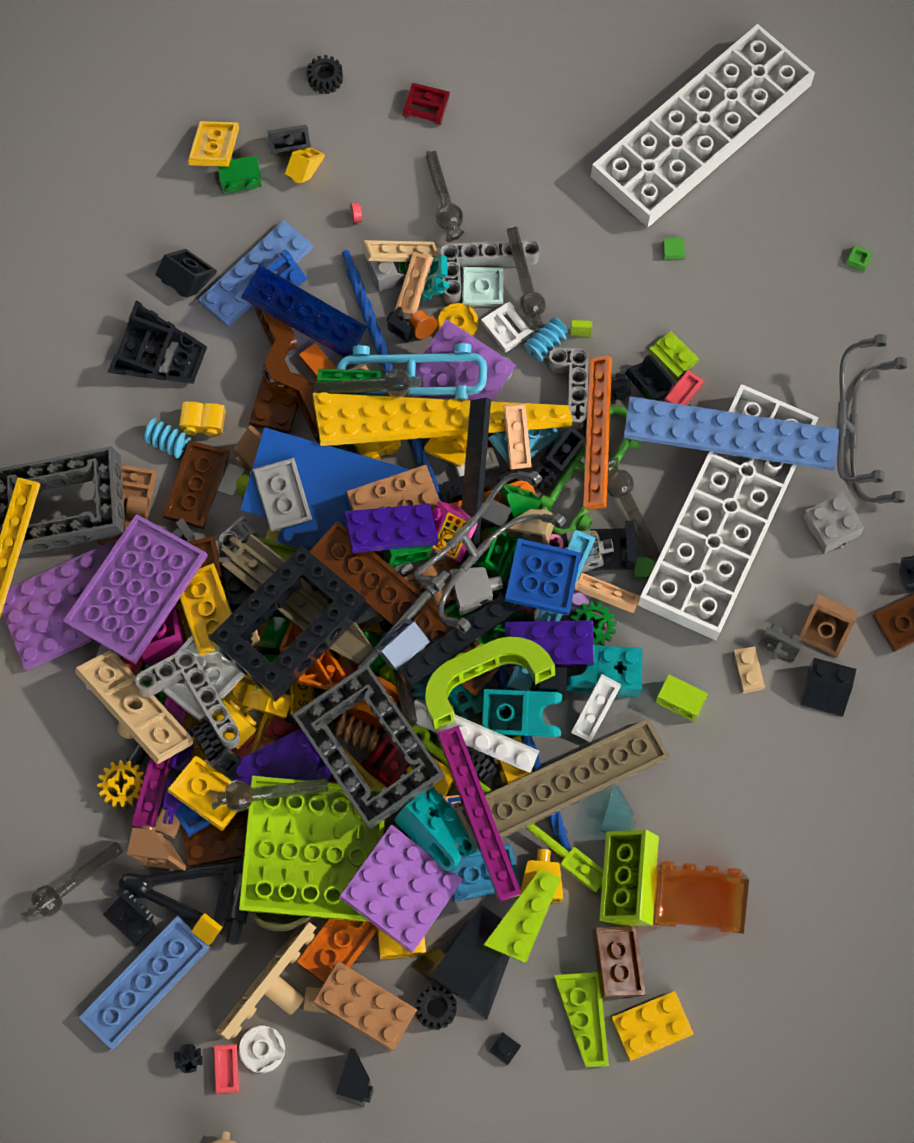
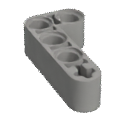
(575, 389)

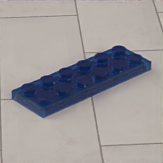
(303, 311)

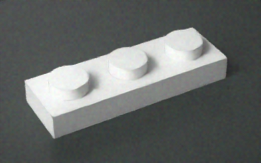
(596, 708)

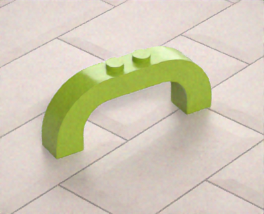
(478, 661)

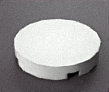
(261, 1049)

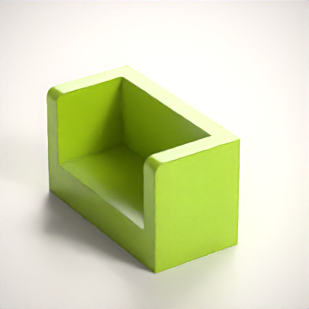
(681, 698)

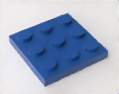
(543, 576)

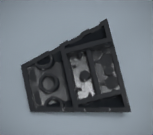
(157, 349)
(465, 964)

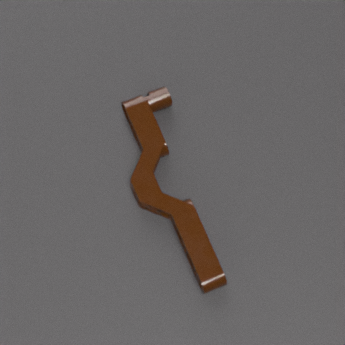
(277, 371)

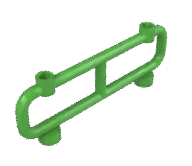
(582, 521)

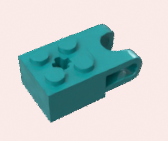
(606, 662)
(526, 712)
(435, 828)

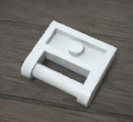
(502, 330)

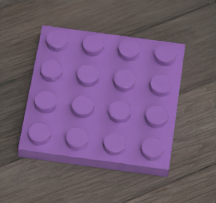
(462, 373)
(400, 889)

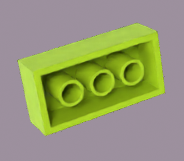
(629, 878)

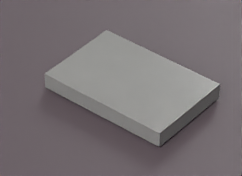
(282, 494)

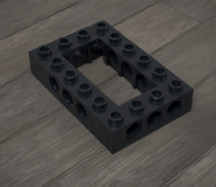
(277, 677)

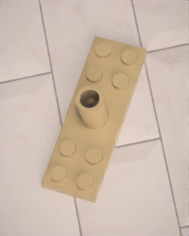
(137, 715)
(270, 984)

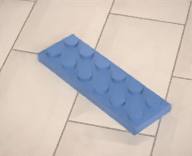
(225, 295)
(144, 983)

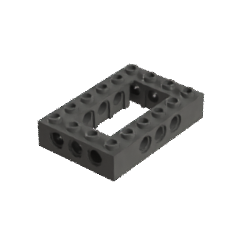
(95, 465)
(337, 700)

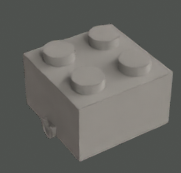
(833, 522)

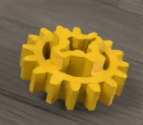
(113, 784)

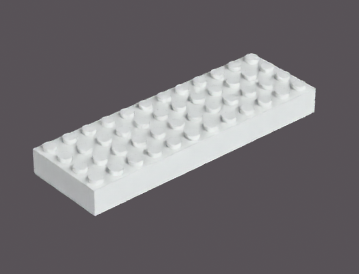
(702, 125)
(720, 528)

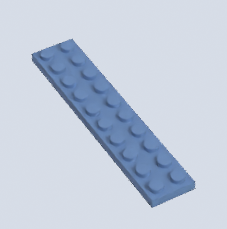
(731, 433)

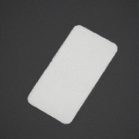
(228, 482)

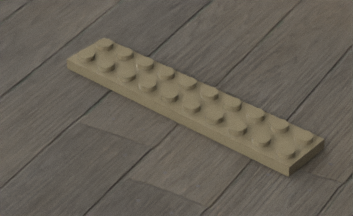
(571, 779)

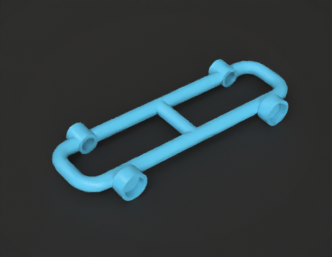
(461, 353)

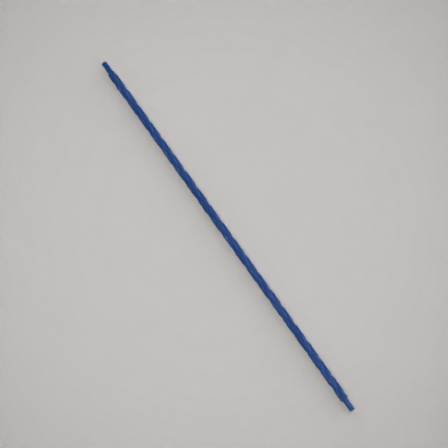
(422, 459)

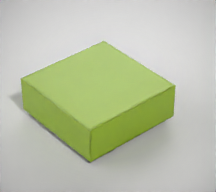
(581, 328)

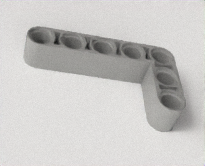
(480, 259)
(198, 691)

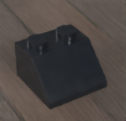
(184, 272)
(828, 687)
(354, 1082)

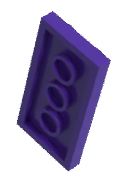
(390, 528)
(564, 641)

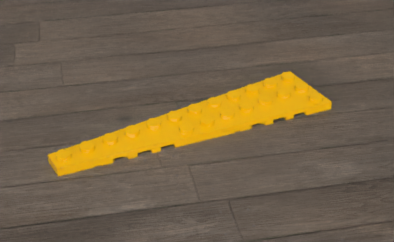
(385, 418)

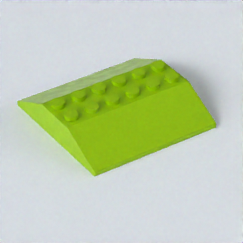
(304, 852)

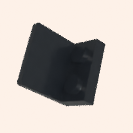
(624, 547)
(130, 918)

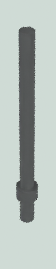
(414, 608)

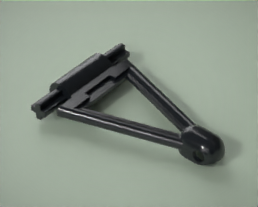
(228, 898)

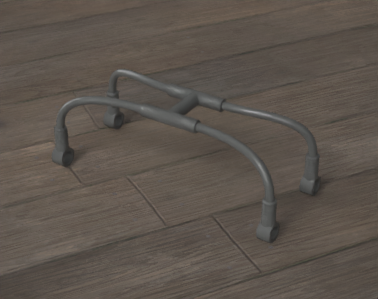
(851, 425)
(437, 583)

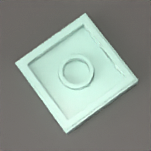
(482, 287)

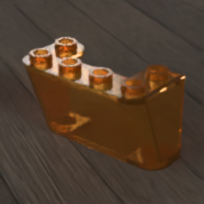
(700, 897)

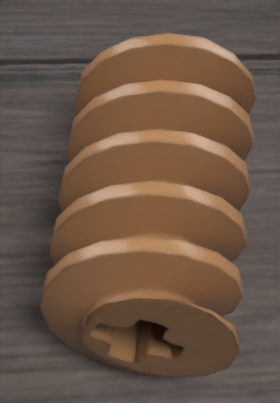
(358, 733)

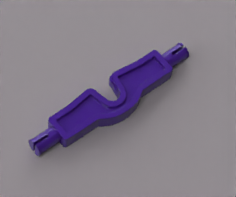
(178, 764)

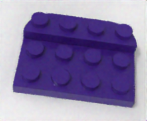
(286, 759)

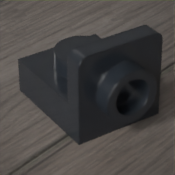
(397, 326)

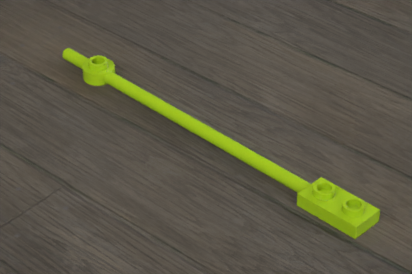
(574, 861)

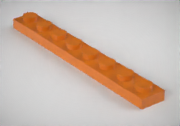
(597, 433)

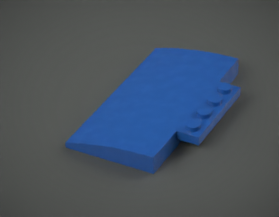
(325, 478)

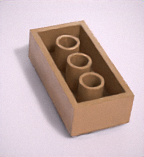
(364, 1006)

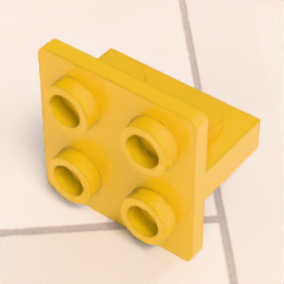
(448, 448)

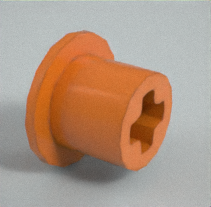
(423, 325)

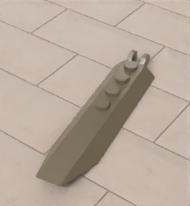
(257, 562)

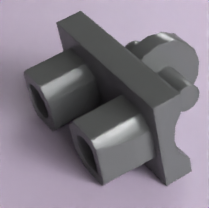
(780, 644)

